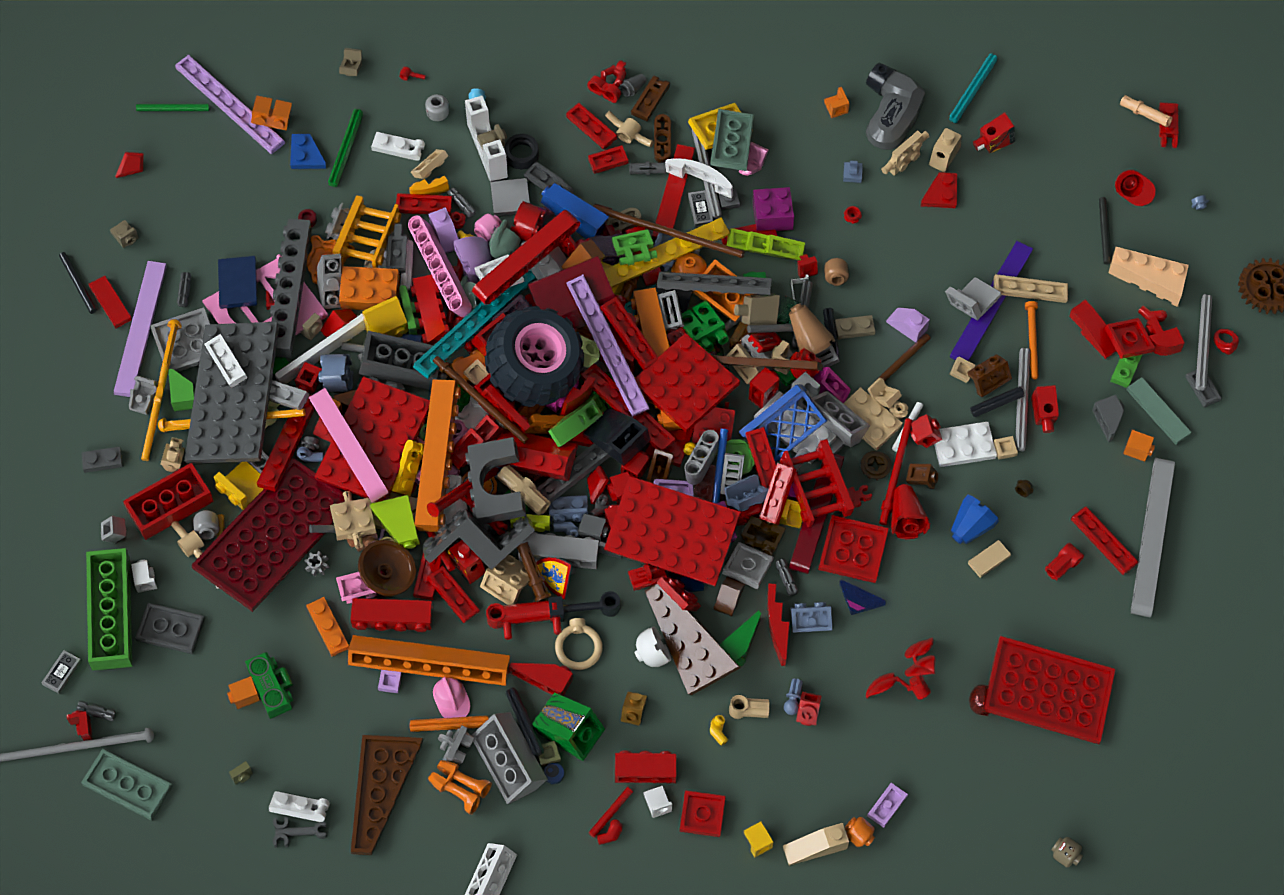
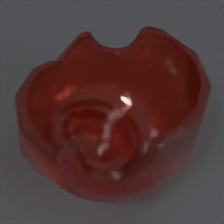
(977, 699)

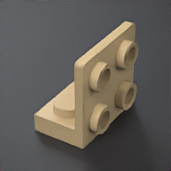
(506, 580)

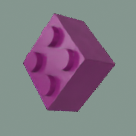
(773, 209)

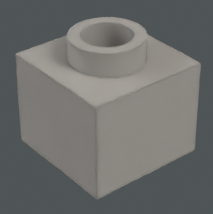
(113, 529)

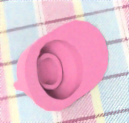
(451, 698)

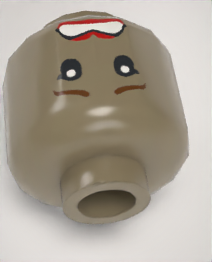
(1067, 851)

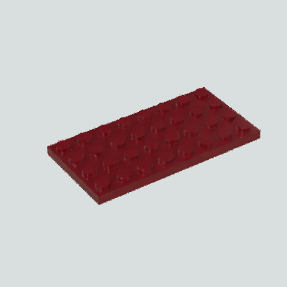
(269, 536)

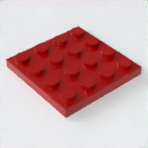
(686, 382)

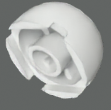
(651, 648)

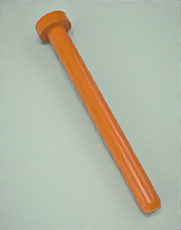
(1031, 306)

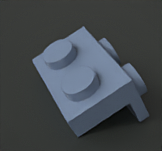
(745, 493)

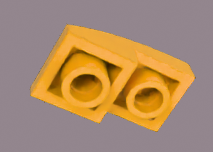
(436, 187)

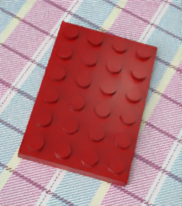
(382, 424)
(672, 531)
(1049, 690)

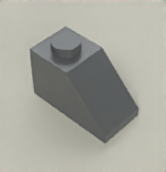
(1108, 414)

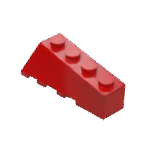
(430, 309)

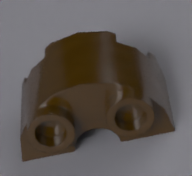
(762, 535)

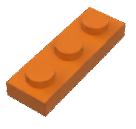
(327, 626)

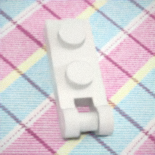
(397, 146)
(299, 806)

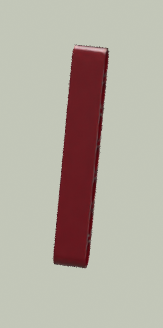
(809, 537)

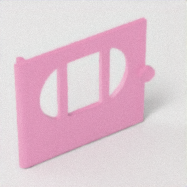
(308, 305)

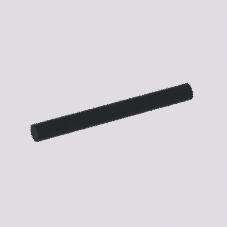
(77, 282)

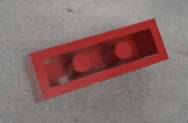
(645, 767)

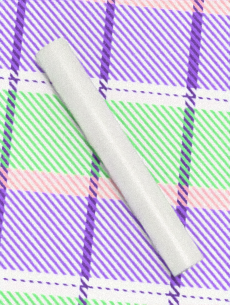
(914, 414)

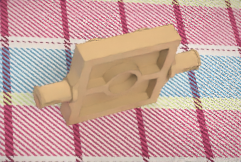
(905, 153)
(352, 519)

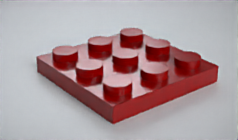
(853, 549)

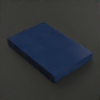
(237, 282)

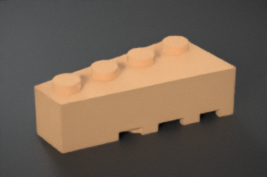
(1150, 273)

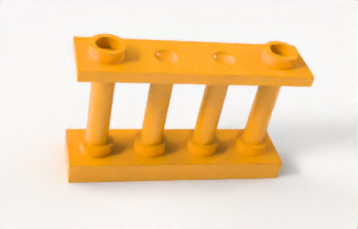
(353, 222)

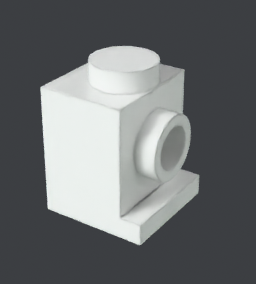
(143, 576)

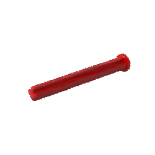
(435, 508)

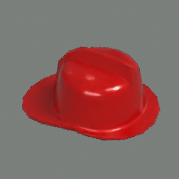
(1135, 187)

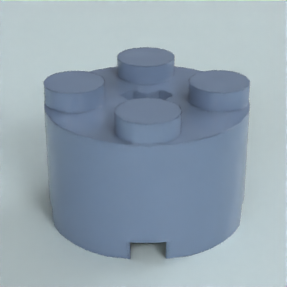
(336, 372)

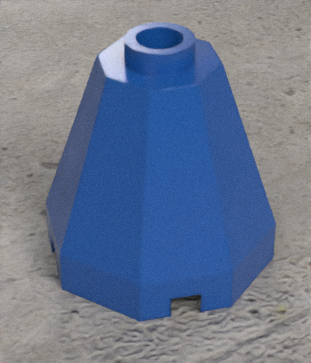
(972, 520)

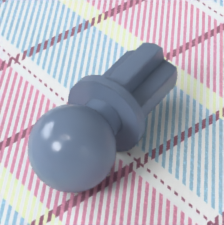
(791, 706)

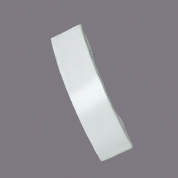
(681, 166)

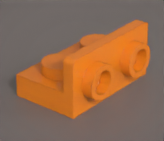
(542, 423)

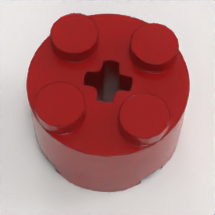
(528, 220)

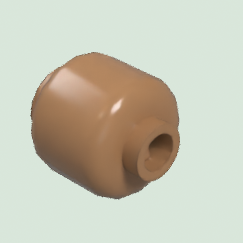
(836, 271)

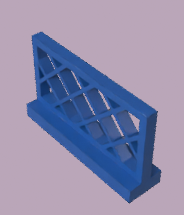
(777, 409)

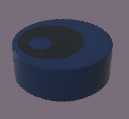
(554, 773)

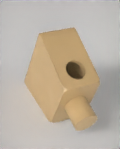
(949, 145)

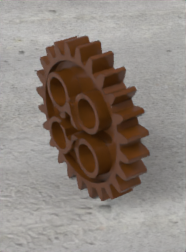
(1252, 287)

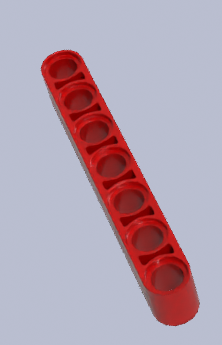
(526, 257)

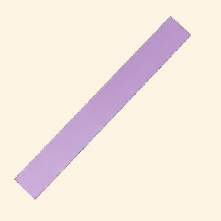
(228, 103)
(140, 328)
(607, 346)

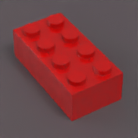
(168, 501)

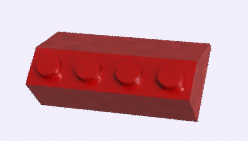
(543, 456)

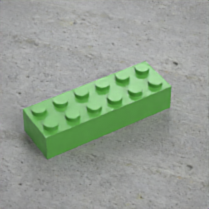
(109, 609)

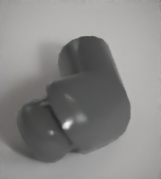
(600, 504)

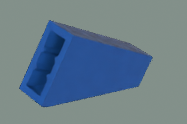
(591, 219)

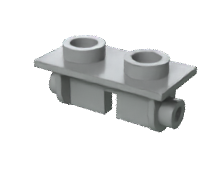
(339, 216)

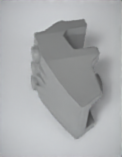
(142, 395)

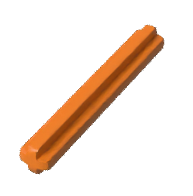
(447, 723)

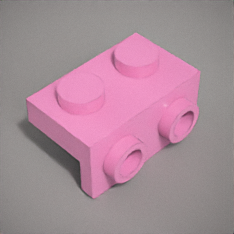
(353, 587)

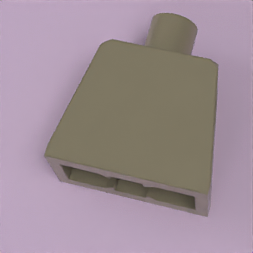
(758, 309)

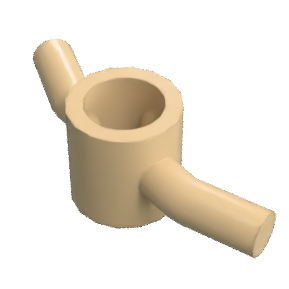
(628, 130)
(189, 543)

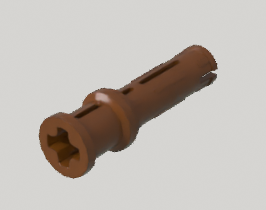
(536, 580)

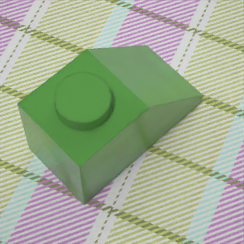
(181, 391)

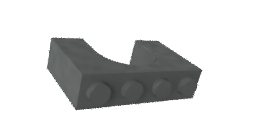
(482, 459)

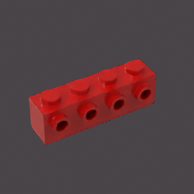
(391, 614)

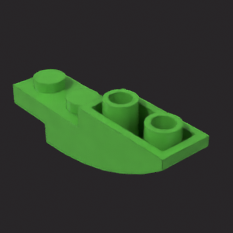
(577, 420)

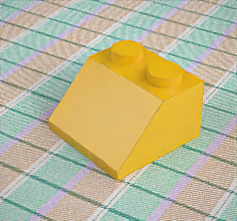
(386, 318)

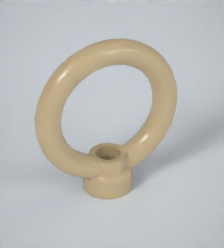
(578, 626)

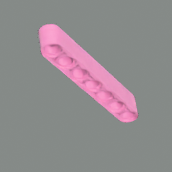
(439, 266)
(348, 445)

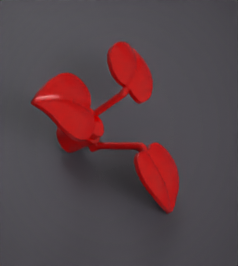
(921, 667)

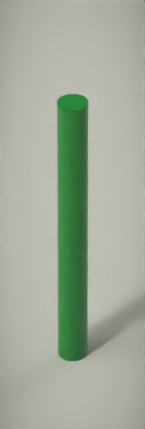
(172, 107)

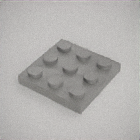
(187, 342)

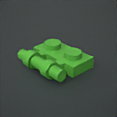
(631, 243)

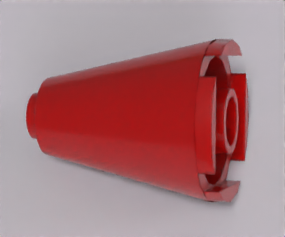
(908, 514)

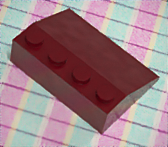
(554, 293)

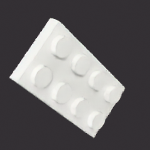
(812, 441)

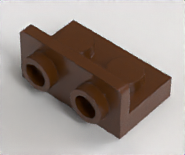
(990, 375)

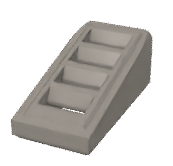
(734, 458)

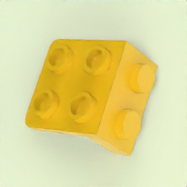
(239, 484)

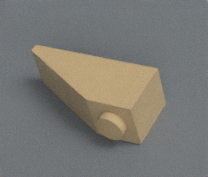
(817, 844)

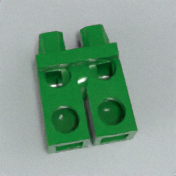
(705, 327)

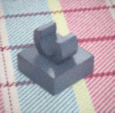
(852, 172)

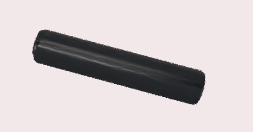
(829, 322)
(997, 401)

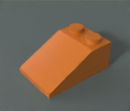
(721, 301)

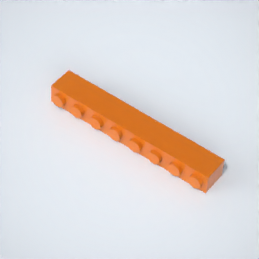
(653, 329)
(437, 452)
(429, 660)

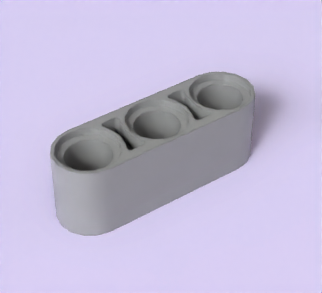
(701, 465)

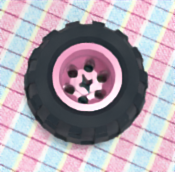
(539, 380)

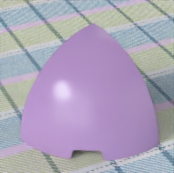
(472, 253)

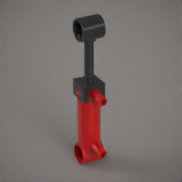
(546, 610)

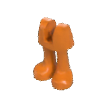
(470, 800)

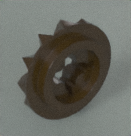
(881, 460)

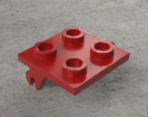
(715, 420)

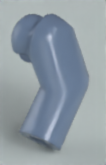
(308, 456)
(567, 527)

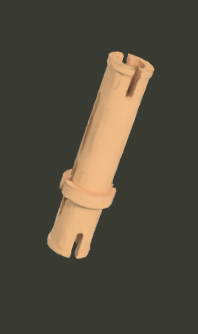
(1139, 107)

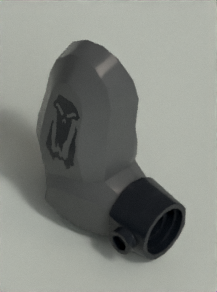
(897, 109)

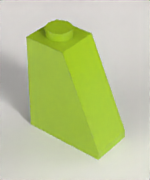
(397, 520)

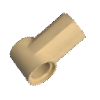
(750, 706)

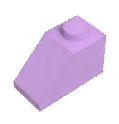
(443, 229)
(909, 322)

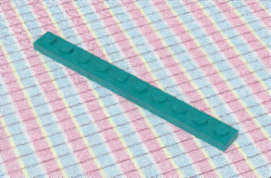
(469, 327)

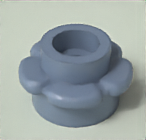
(1199, 202)

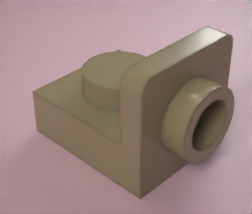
(493, 135)
(124, 234)

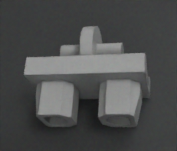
(460, 737)

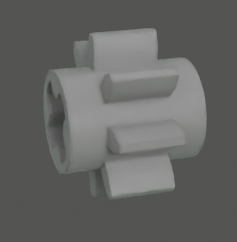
(314, 559)

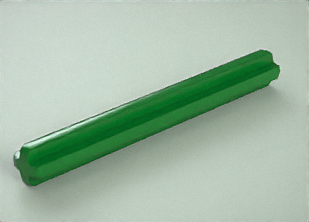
(345, 148)

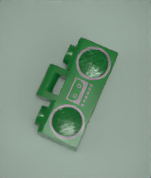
(271, 693)

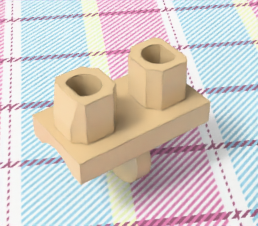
(173, 455)

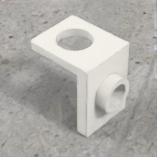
(657, 802)

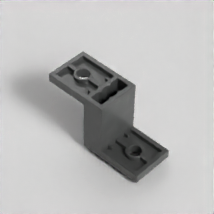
(478, 538)

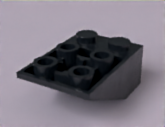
(618, 435)

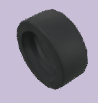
(521, 139)

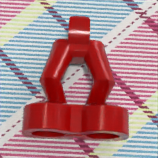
(609, 91)

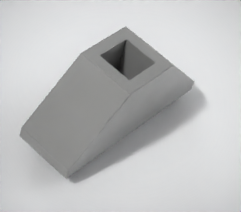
(329, 280)

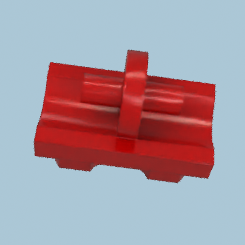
(645, 576)

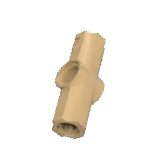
(517, 483)

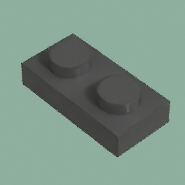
(102, 459)

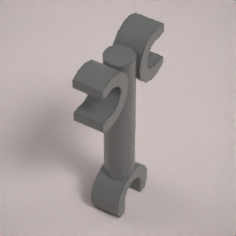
(283, 831)

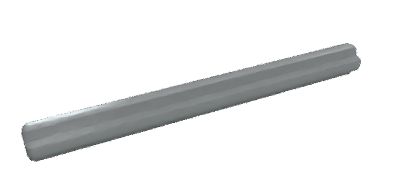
(709, 187)
(1204, 340)
(1022, 403)

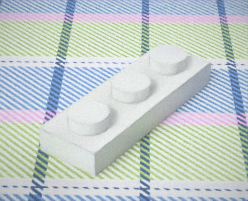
(225, 361)

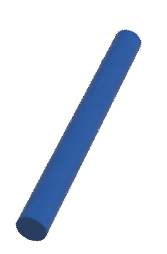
(719, 465)

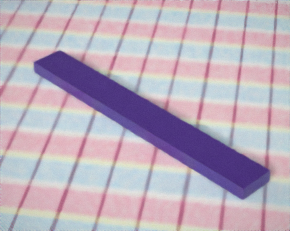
(976, 329)

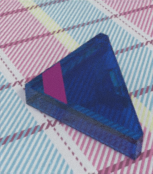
(859, 599)

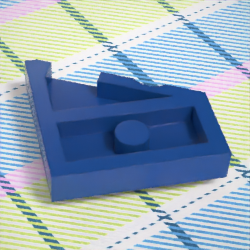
(305, 153)

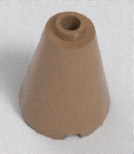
(809, 330)

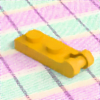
(408, 467)

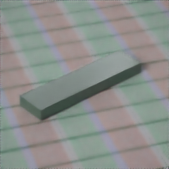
(1158, 411)

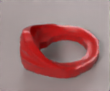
(1227, 348)

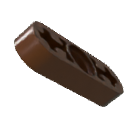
(662, 132)

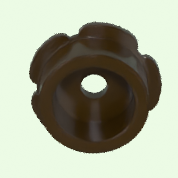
(1024, 488)

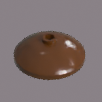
(393, 561)

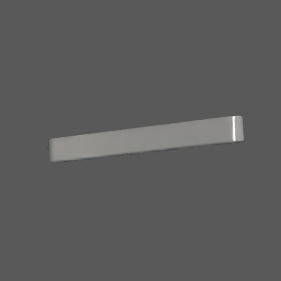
(1152, 537)

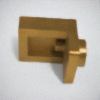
(633, 708)

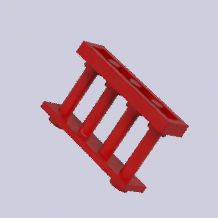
(829, 470)

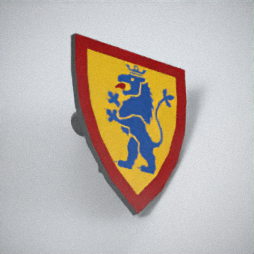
(556, 574)

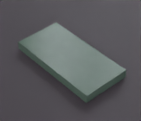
(732, 140)
(127, 784)

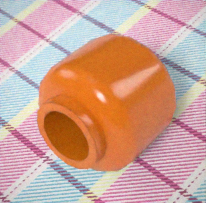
(860, 831)

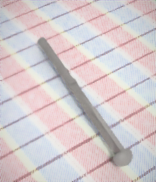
(147, 735)

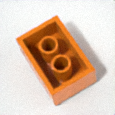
(367, 286)

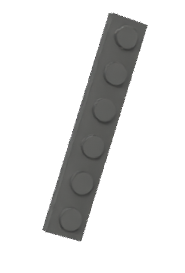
(714, 283)

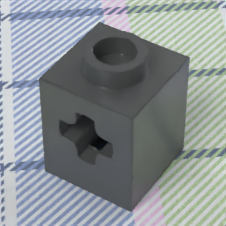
(593, 527)

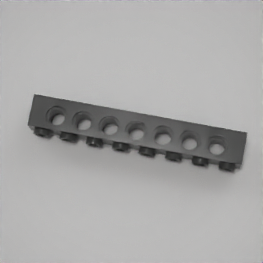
(302, 231)

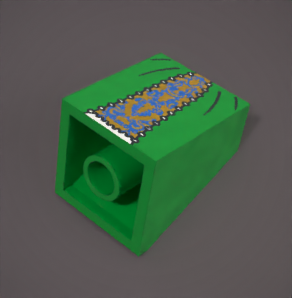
(569, 725)

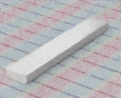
(324, 347)

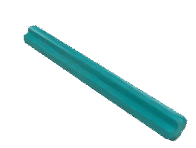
(973, 88)

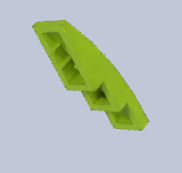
(765, 244)

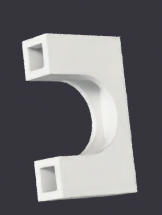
(493, 153)

